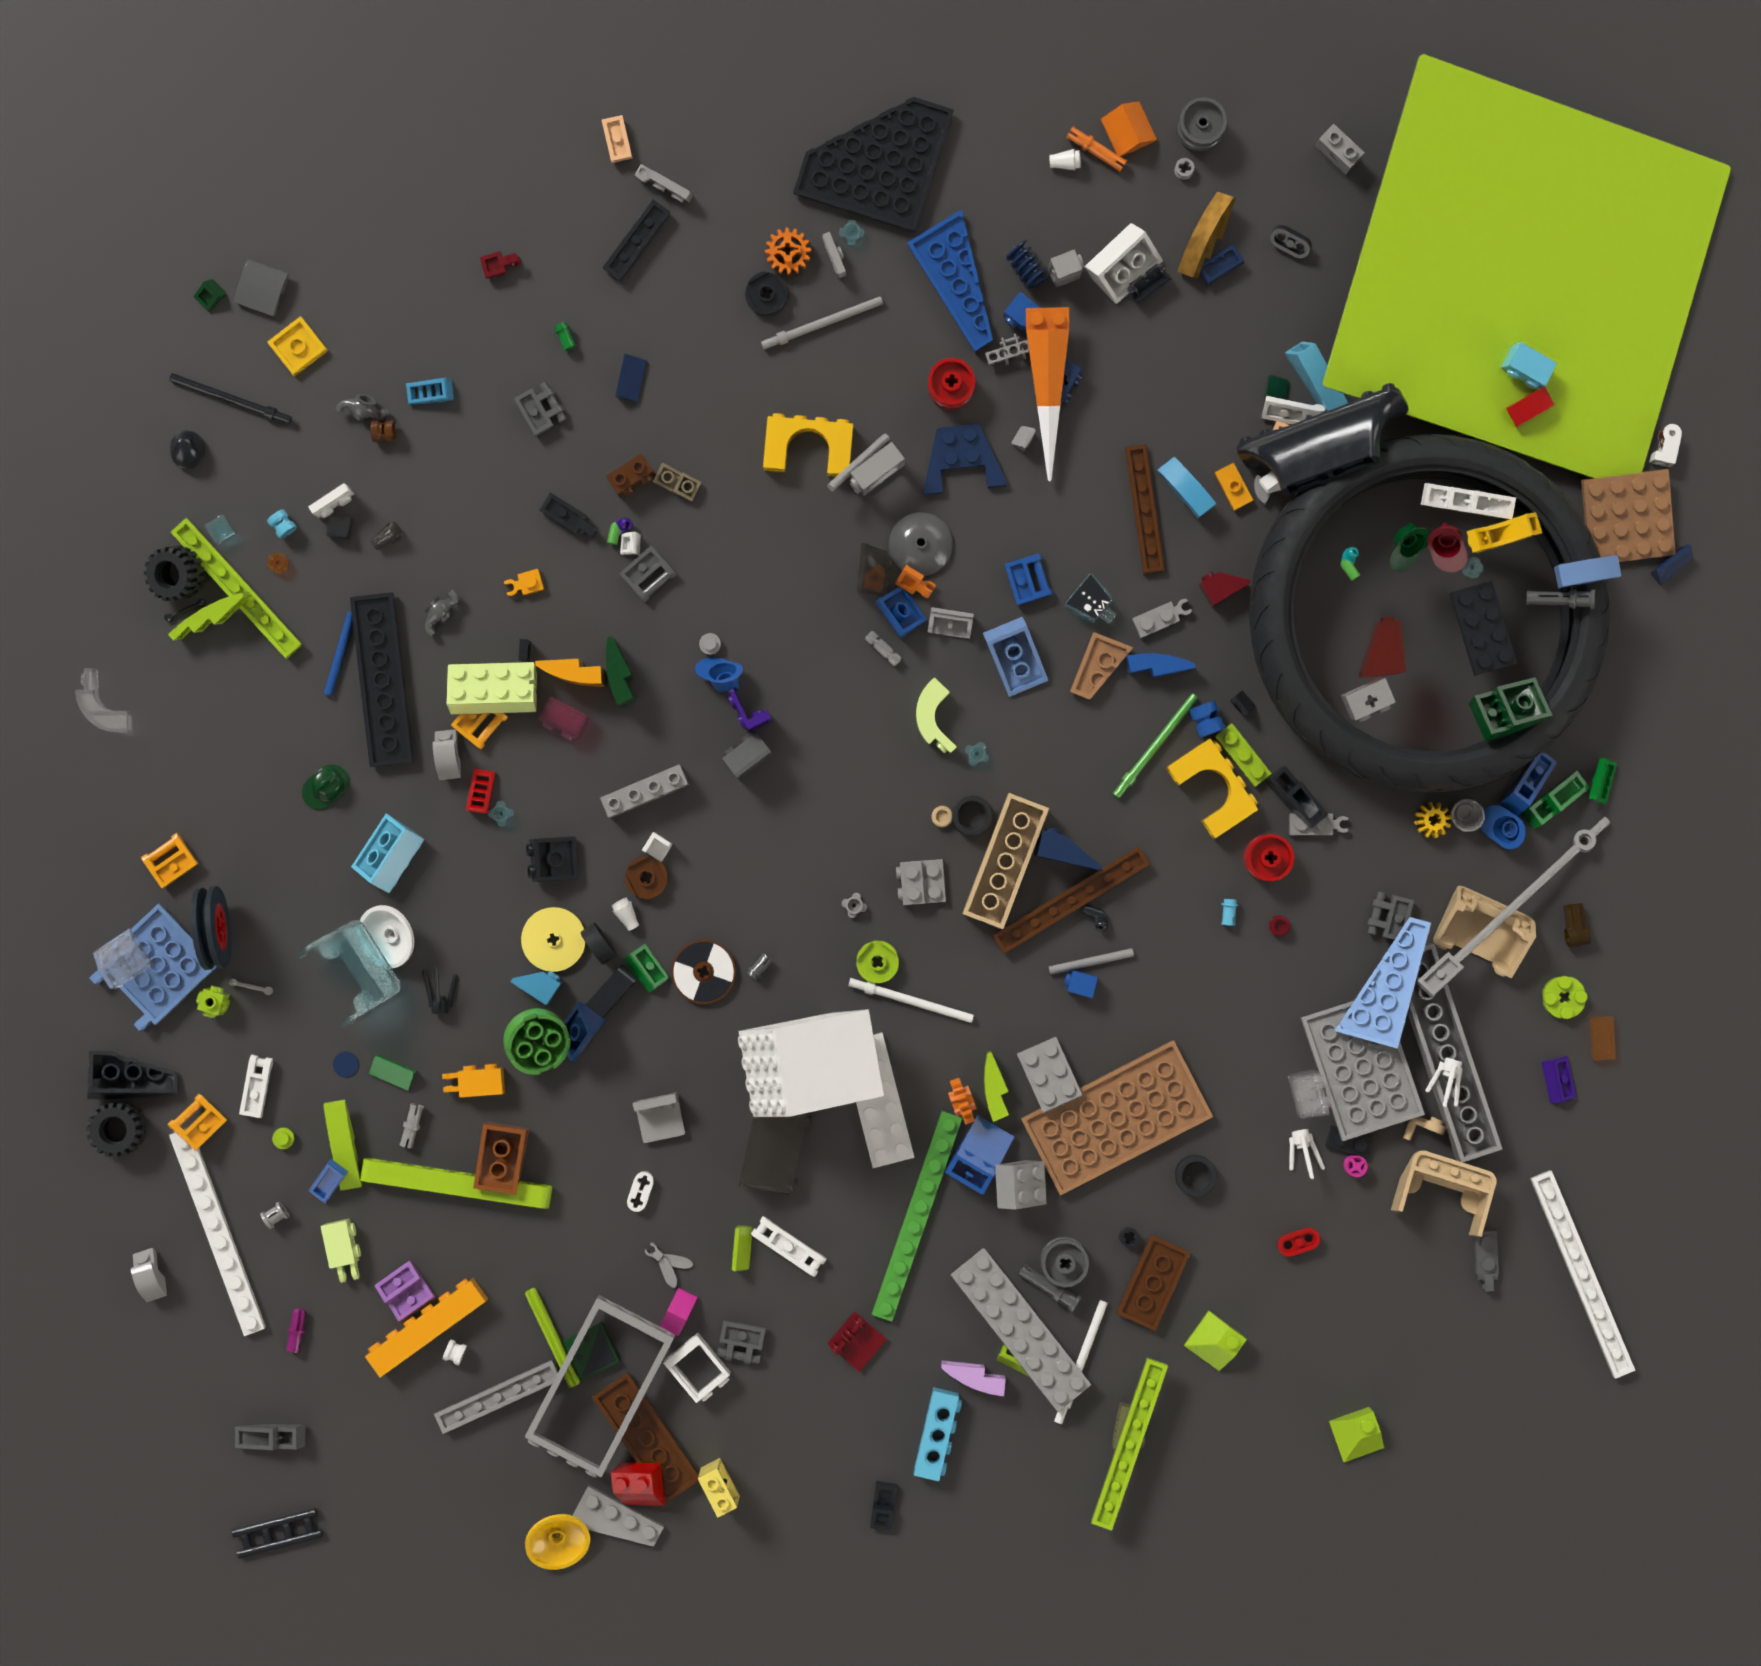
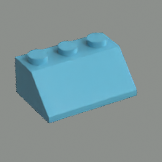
(387, 853)

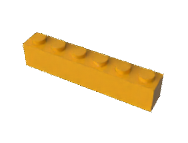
(426, 1327)

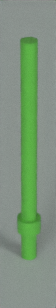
(1130, 778)

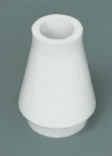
(1066, 160)
(625, 913)

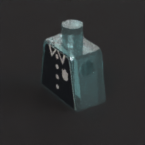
(1091, 601)

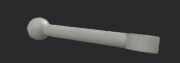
(268, 990)

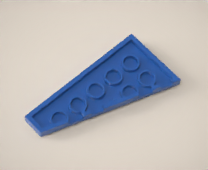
(950, 267)

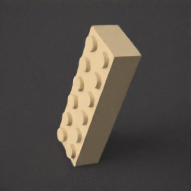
(1005, 860)

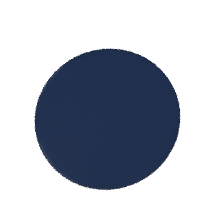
(345, 1064)

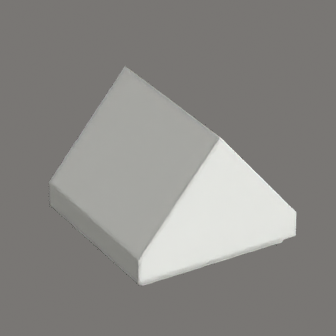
(630, 543)

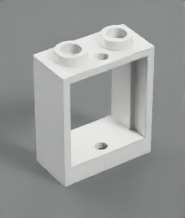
(681, 1352)

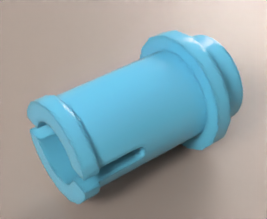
(1229, 911)

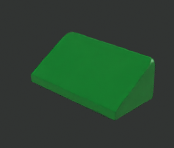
(646, 968)
(392, 1072)

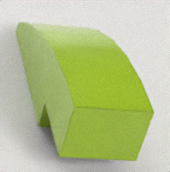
(994, 1088)

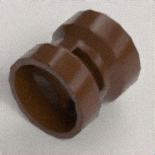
(383, 431)

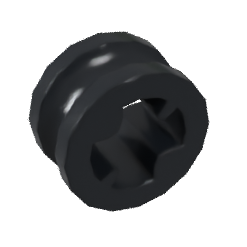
(1123, 1239)

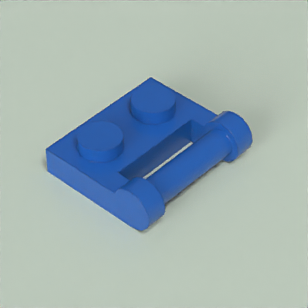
(1021, 580)

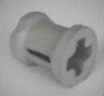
(274, 1215)

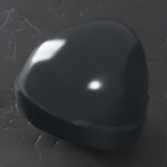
(187, 449)

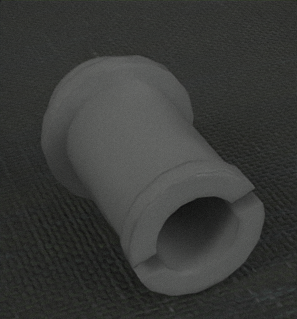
(759, 967)

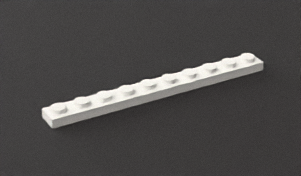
(219, 1236)
(1582, 1274)

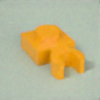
(528, 582)

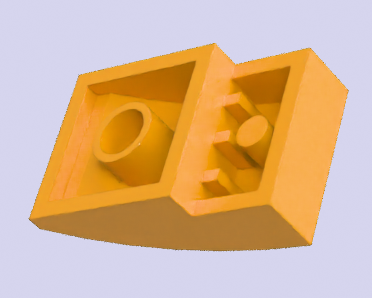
(573, 672)

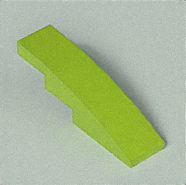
(214, 613)
(342, 1142)

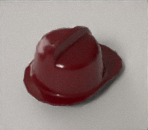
(1447, 548)

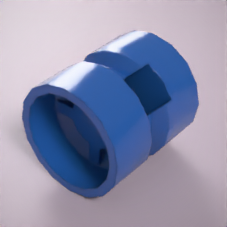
(1207, 719)

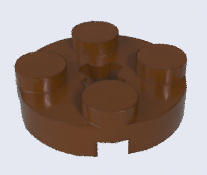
(658, 881)

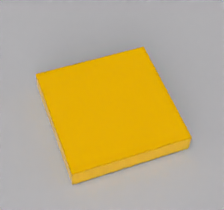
(297, 346)

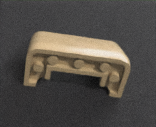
(1469, 914)

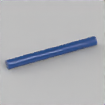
(339, 654)

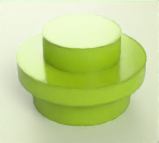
(283, 1138)

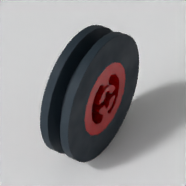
(211, 928)

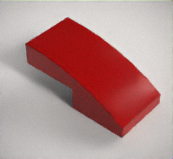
(1530, 406)

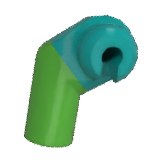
(1347, 562)

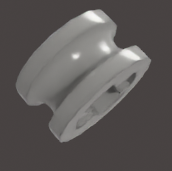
(1180, 163)

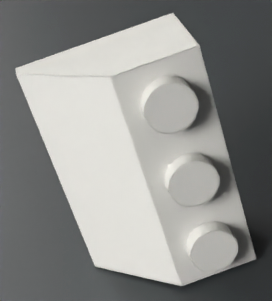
(1123, 262)

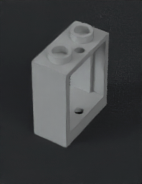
(876, 469)

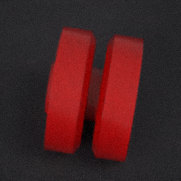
(951, 371)
(1281, 857)

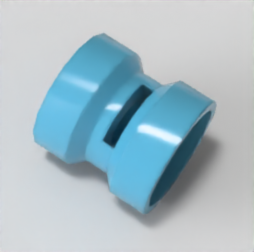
(281, 524)

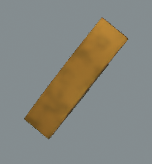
(1209, 228)

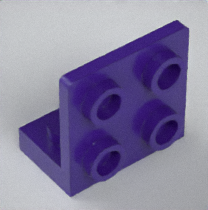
(758, 718)

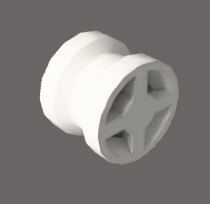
(454, 1352)

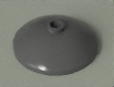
(926, 558)

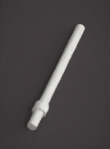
(871, 988)
(1085, 1350)

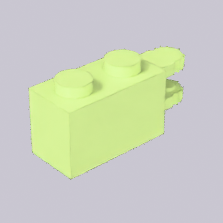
(341, 1247)

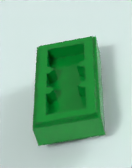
(1602, 780)

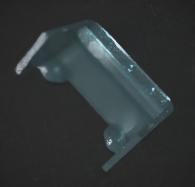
(364, 962)

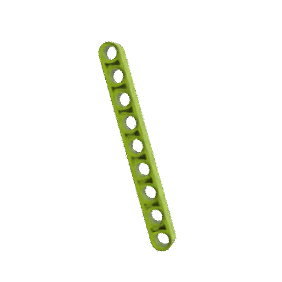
(450, 1183)

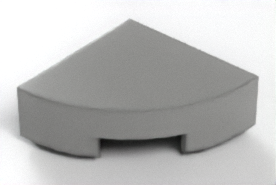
(1261, 494)

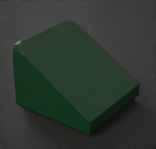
(209, 294)
(1276, 387)

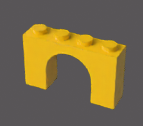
(782, 430)
(1238, 803)

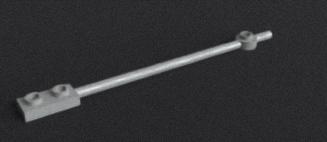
(1449, 966)

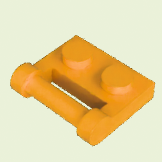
(468, 723)
(174, 866)
(200, 1129)

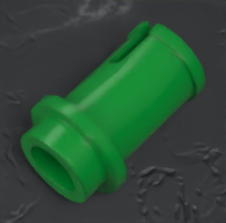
(564, 335)

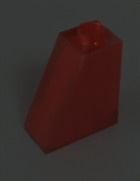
(1385, 650)

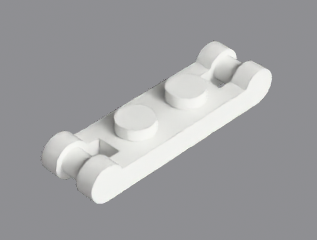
(788, 1246)

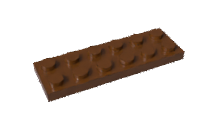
(646, 1435)

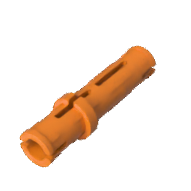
(1095, 148)

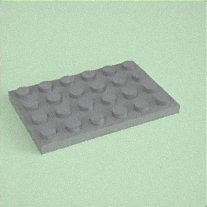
(1363, 1079)

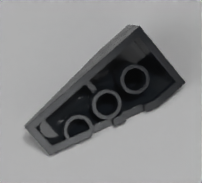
(124, 1077)

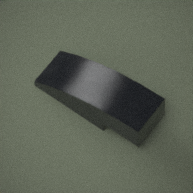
(1296, 796)

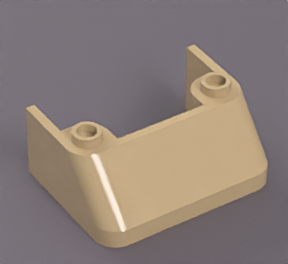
(1474, 1183)

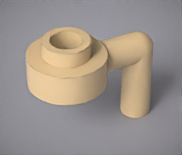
(1433, 1125)

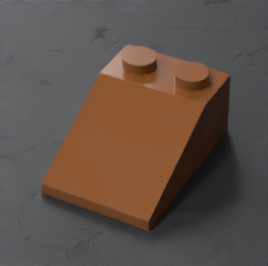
(500, 1157)

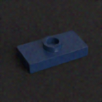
(1221, 264)

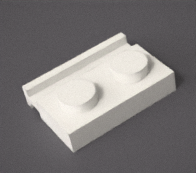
(325, 505)

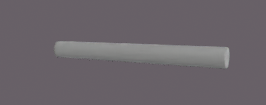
(839, 479)
(1091, 961)

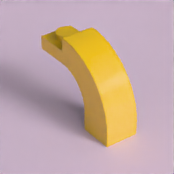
(1504, 533)

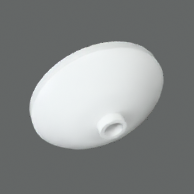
(382, 923)

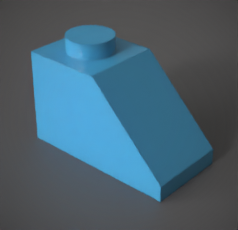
(539, 985)

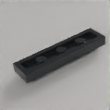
(636, 240)

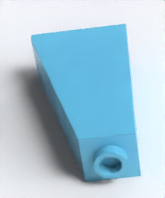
(1311, 369)

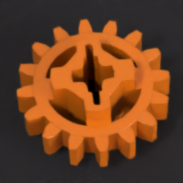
(796, 251)
(962, 1101)

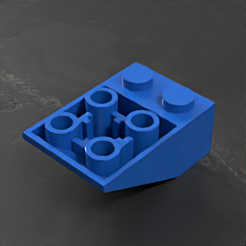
(978, 1154)

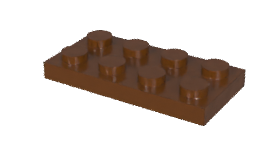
(1153, 1282)

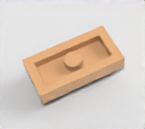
(617, 139)

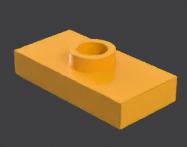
(1233, 486)

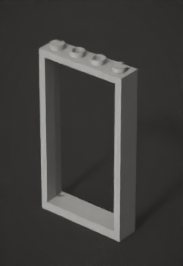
(632, 1319)

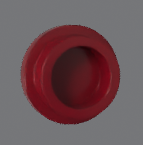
(1279, 926)

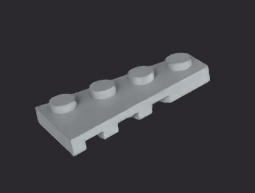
(611, 1517)

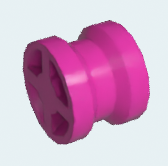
(1357, 1169)

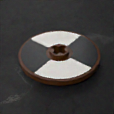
(718, 963)

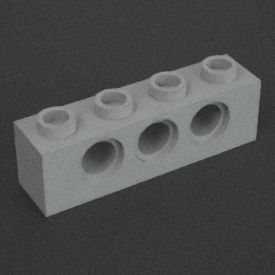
(644, 791)

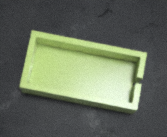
(492, 688)

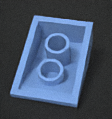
(1015, 656)

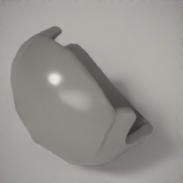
(1467, 815)

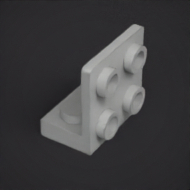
(659, 1117)

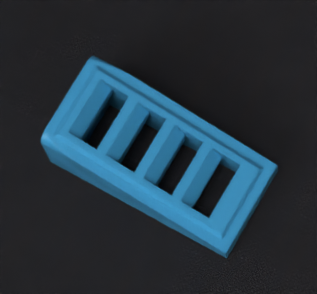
(441, 385)

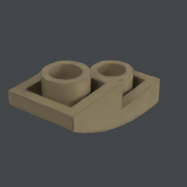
(676, 482)

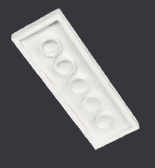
(883, 1117)

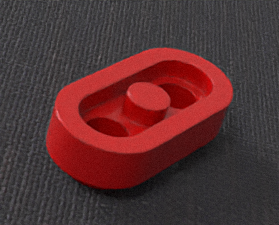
(1298, 1243)

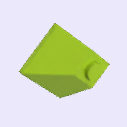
(1215, 1341)
(1357, 1434)

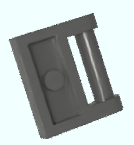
(643, 568)

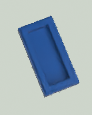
(328, 1181)

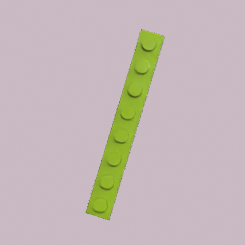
(233, 584)
(1129, 1444)

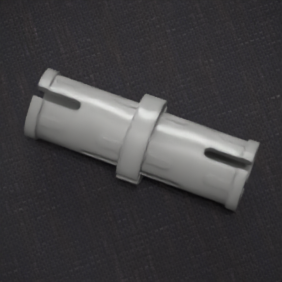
(411, 1125)

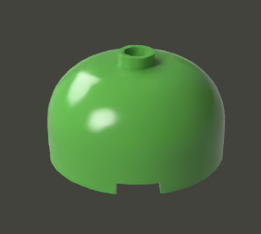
(536, 1041)

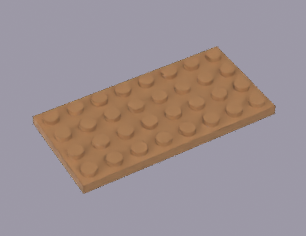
(1118, 1117)

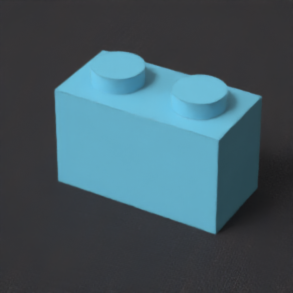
(1528, 366)

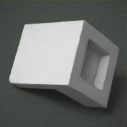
(657, 846)

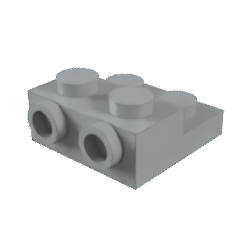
(921, 882)

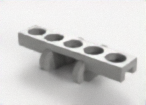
(1019, 345)

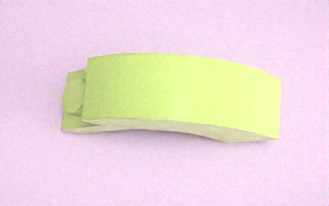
(928, 701)

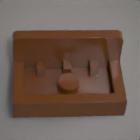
(631, 475)

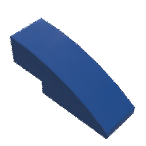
(1157, 664)

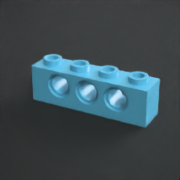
(934, 1468)

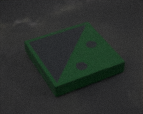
(594, 1352)

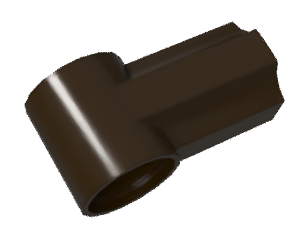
(1576, 930)

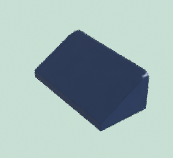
(630, 378)
(1673, 564)

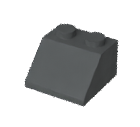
(746, 755)

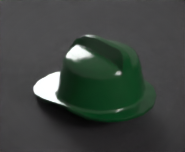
(1409, 544)
(325, 786)

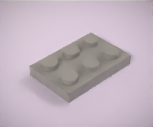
(1049, 1075)

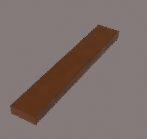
(1144, 509)

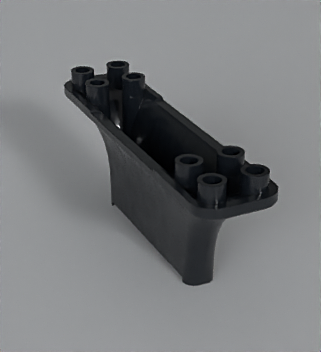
(1325, 443)

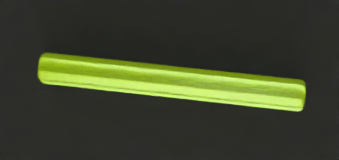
(551, 1335)

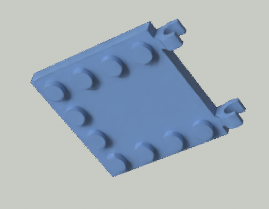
(173, 970)

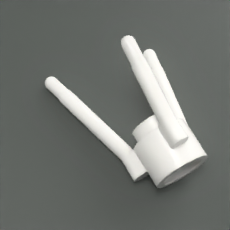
(1451, 1069)
(1301, 1139)

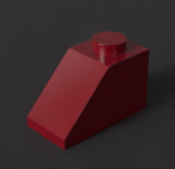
(1221, 586)

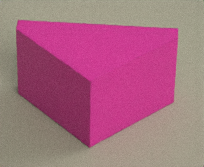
(678, 1311)

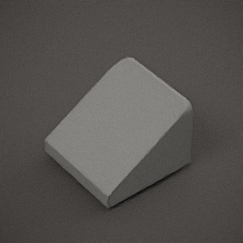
(1023, 437)

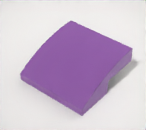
(405, 1291)

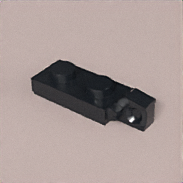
(567, 515)

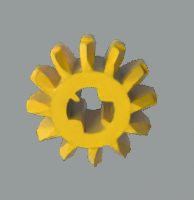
(1425, 823)

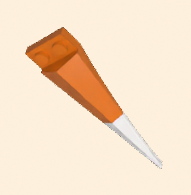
(1047, 343)

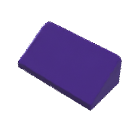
(1558, 1079)

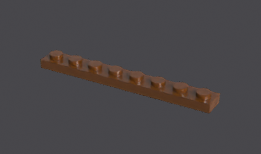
(1071, 900)

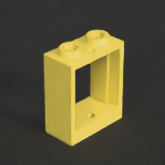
(721, 1495)

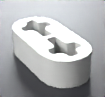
(636, 1188)

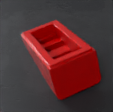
(487, 800)

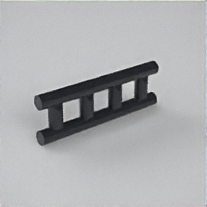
(269, 1544)

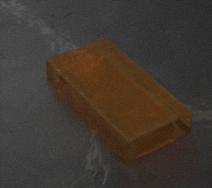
(1602, 1038)

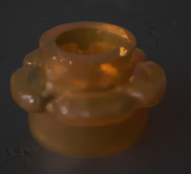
(277, 557)

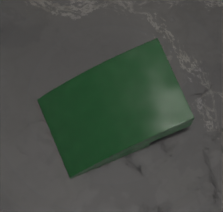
(618, 674)
(1509, 708)

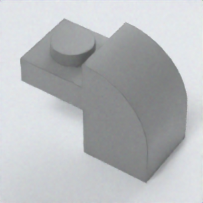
(446, 755)
(147, 1277)

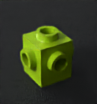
(220, 1000)

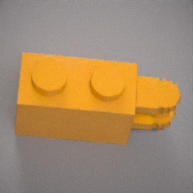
(477, 1081)

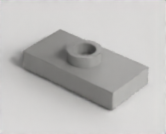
(835, 255)

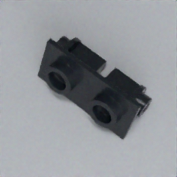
(1142, 288)

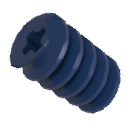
(1026, 266)

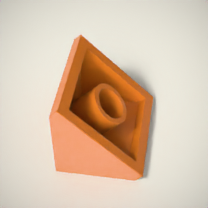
(1128, 128)

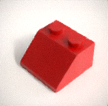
(638, 1483)

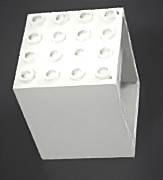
(810, 1064)

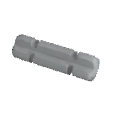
(883, 648)

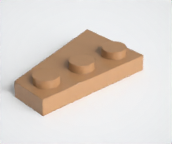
(1098, 664)

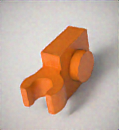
(912, 581)

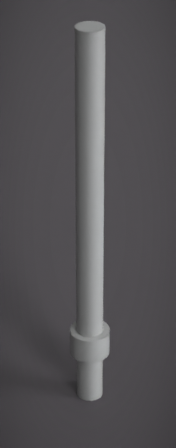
(783, 337)

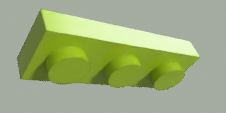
(1243, 755)

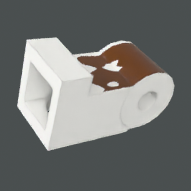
(1668, 447)

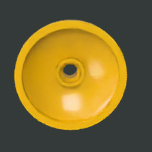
(557, 1541)

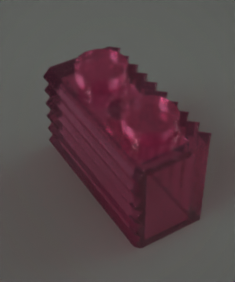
(565, 718)

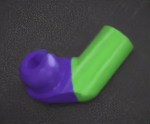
(617, 528)

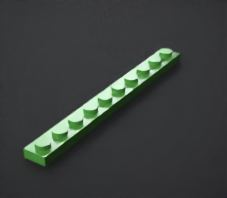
(916, 1216)

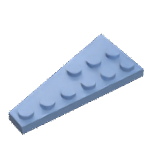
(1385, 999)

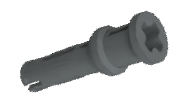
(1573, 598)
(1058, 1293)

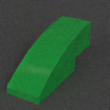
(1555, 800)

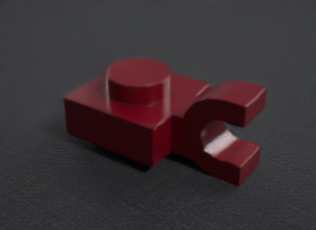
(495, 264)

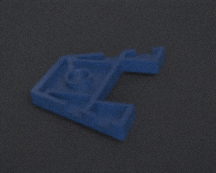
(961, 448)

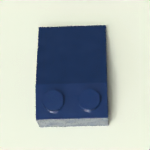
(1061, 849)

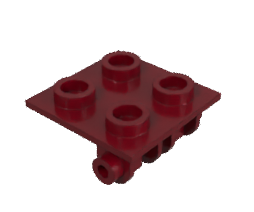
(856, 1341)

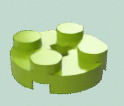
(878, 974)
(1565, 1010)

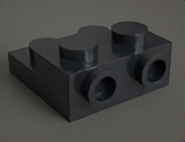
(552, 859)

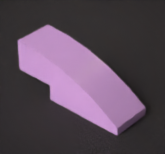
(975, 1377)

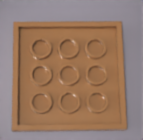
(1630, 514)

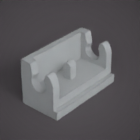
(950, 623)

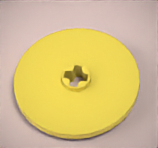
(538, 931)

